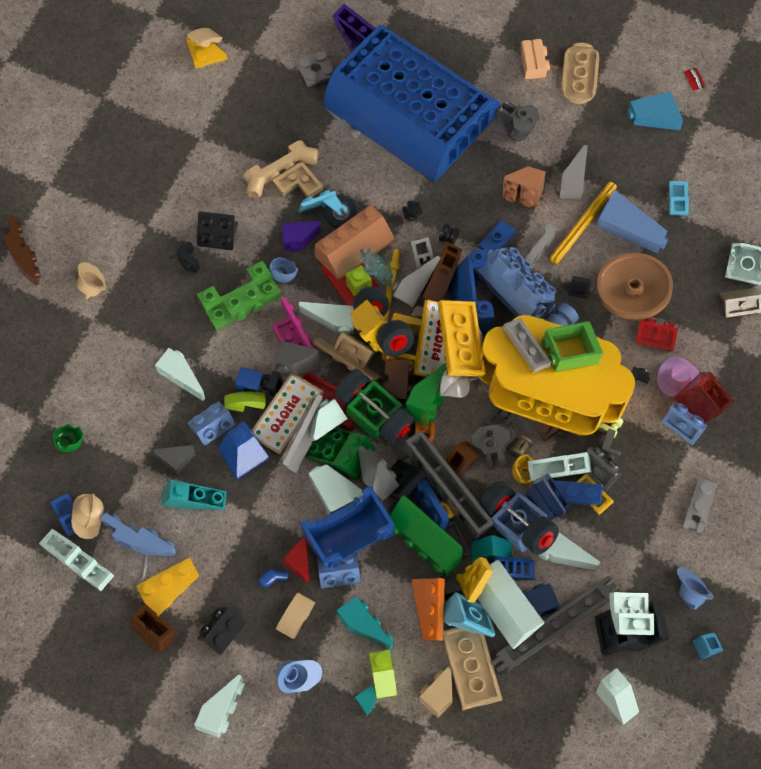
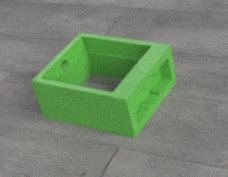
(588, 339)

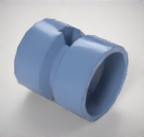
(563, 315)

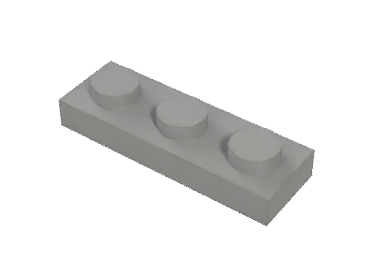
(526, 345)

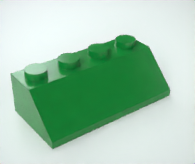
(426, 537)

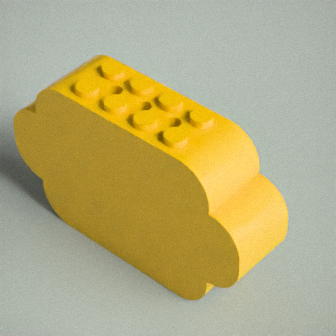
(563, 399)

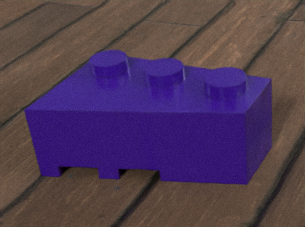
(352, 26)

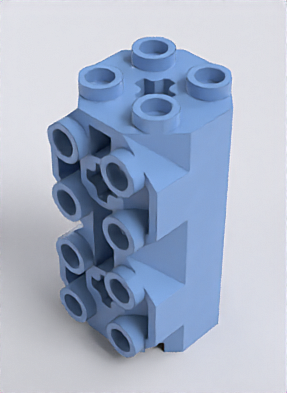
(512, 283)

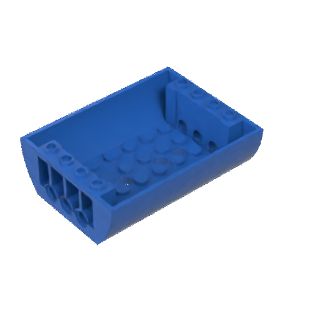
(395, 110)

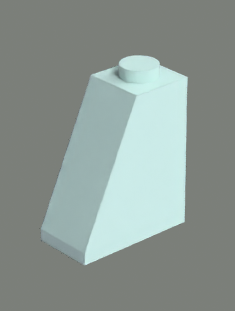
(333, 488)
(618, 696)

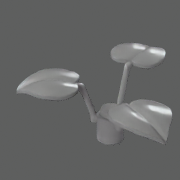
(458, 385)

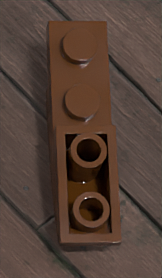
(20, 252)
(442, 273)

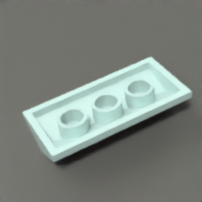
(509, 606)

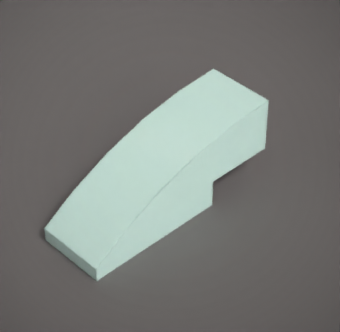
(560, 466)

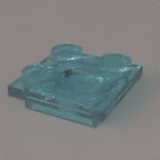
(376, 266)

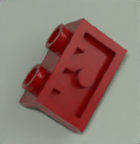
(657, 335)

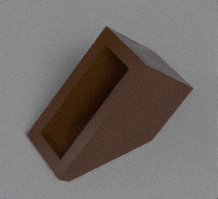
(462, 458)

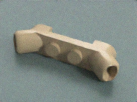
(257, 177)

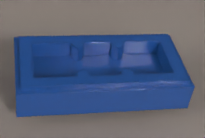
(497, 237)

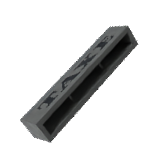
(448, 485)

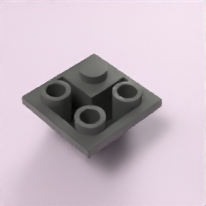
(376, 474)

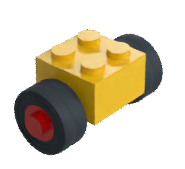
(390, 337)

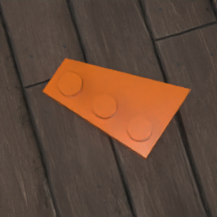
(430, 607)

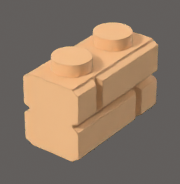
(533, 59)

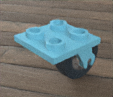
(336, 208)

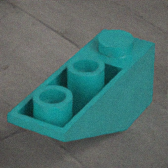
(191, 496)
(360, 622)

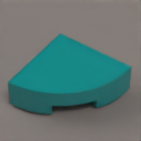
(367, 699)

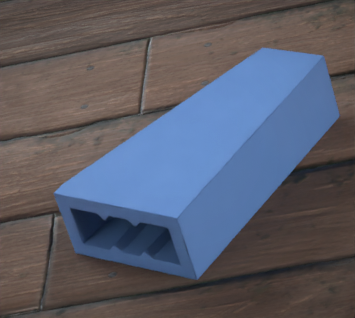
(632, 224)

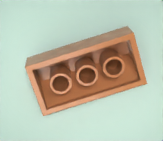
(342, 247)

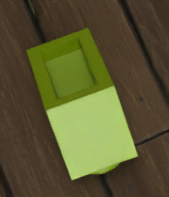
(383, 674)

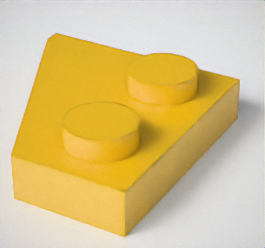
(205, 55)
(474, 578)

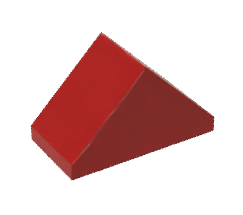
(297, 560)

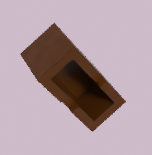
(398, 373)
(152, 628)

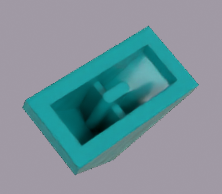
(491, 547)

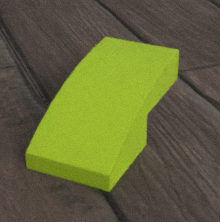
(239, 400)

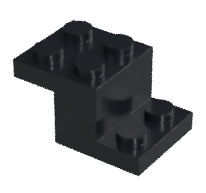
(612, 642)

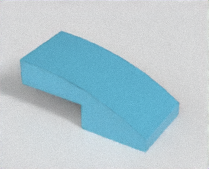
(678, 198)

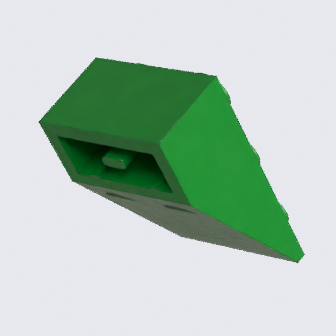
(426, 398)
(340, 451)

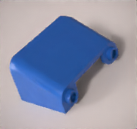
(463, 288)
(348, 529)

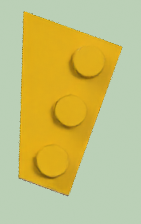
(166, 586)

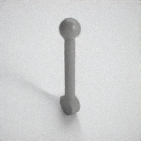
(142, 579)

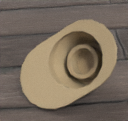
(90, 280)
(87, 516)

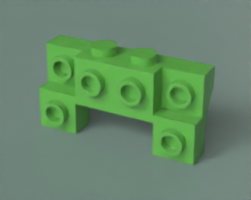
(241, 301)

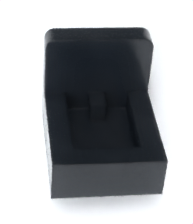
(187, 261)
(641, 374)

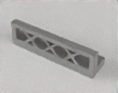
(300, 440)

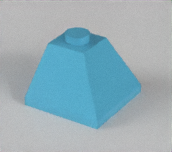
(467, 615)

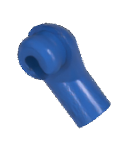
(271, 576)

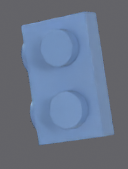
(211, 423)
(684, 423)
(344, 574)

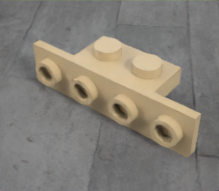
(350, 352)

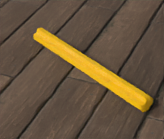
(582, 223)

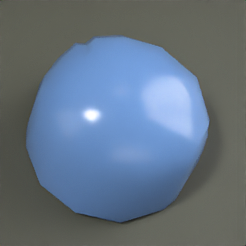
(278, 267)

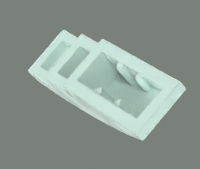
(76, 559)

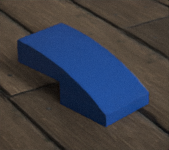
(63, 508)

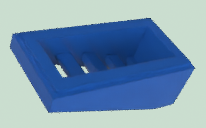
(517, 561)

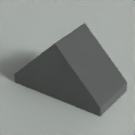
(175, 457)

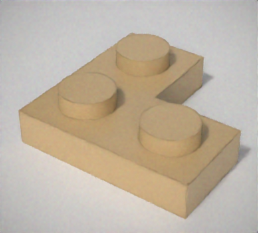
(299, 177)

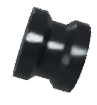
(449, 234)

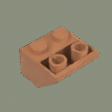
(524, 186)

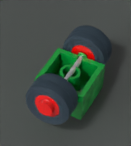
(373, 407)

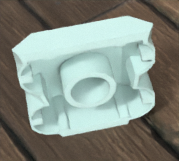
(744, 263)

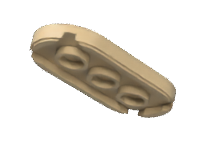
(580, 73)

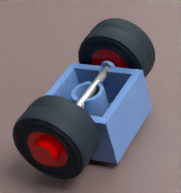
(518, 519)

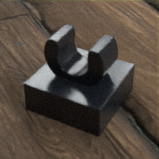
(580, 287)
(274, 384)

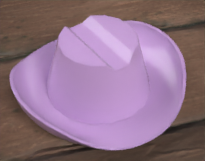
(675, 375)

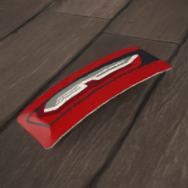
(694, 78)

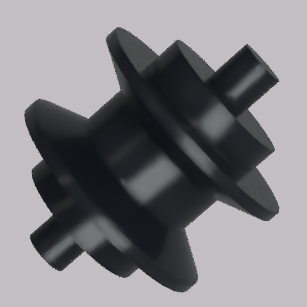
(412, 210)

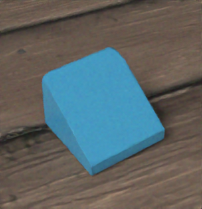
(707, 645)

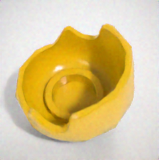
(521, 470)

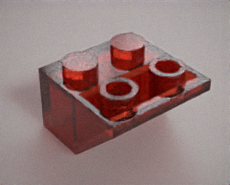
(704, 396)

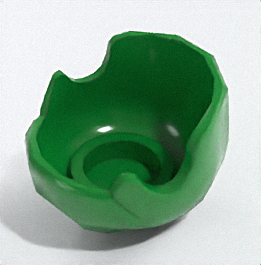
(61, 437)

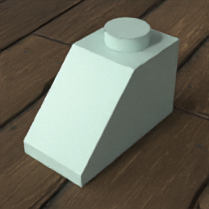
(326, 418)

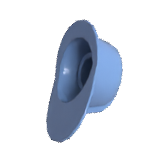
(692, 588)
(298, 675)

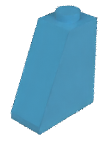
(656, 112)

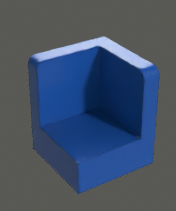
(248, 379)

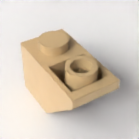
(439, 694)

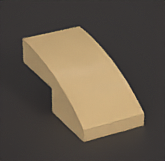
(204, 36)
(295, 615)

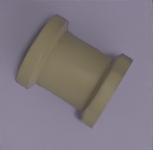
(521, 441)

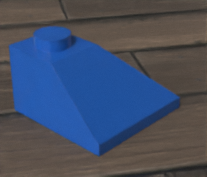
(242, 450)

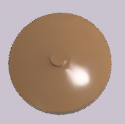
(634, 286)

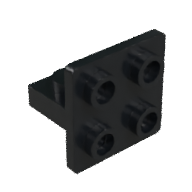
(216, 230)

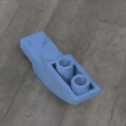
(143, 542)

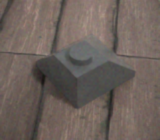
(297, 359)

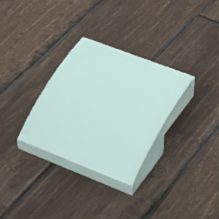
(631, 613)

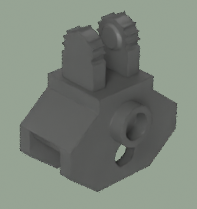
(518, 119)
(494, 443)

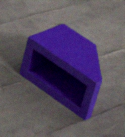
(299, 234)

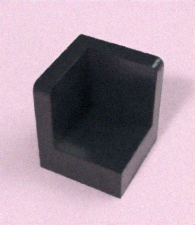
(451, 585)

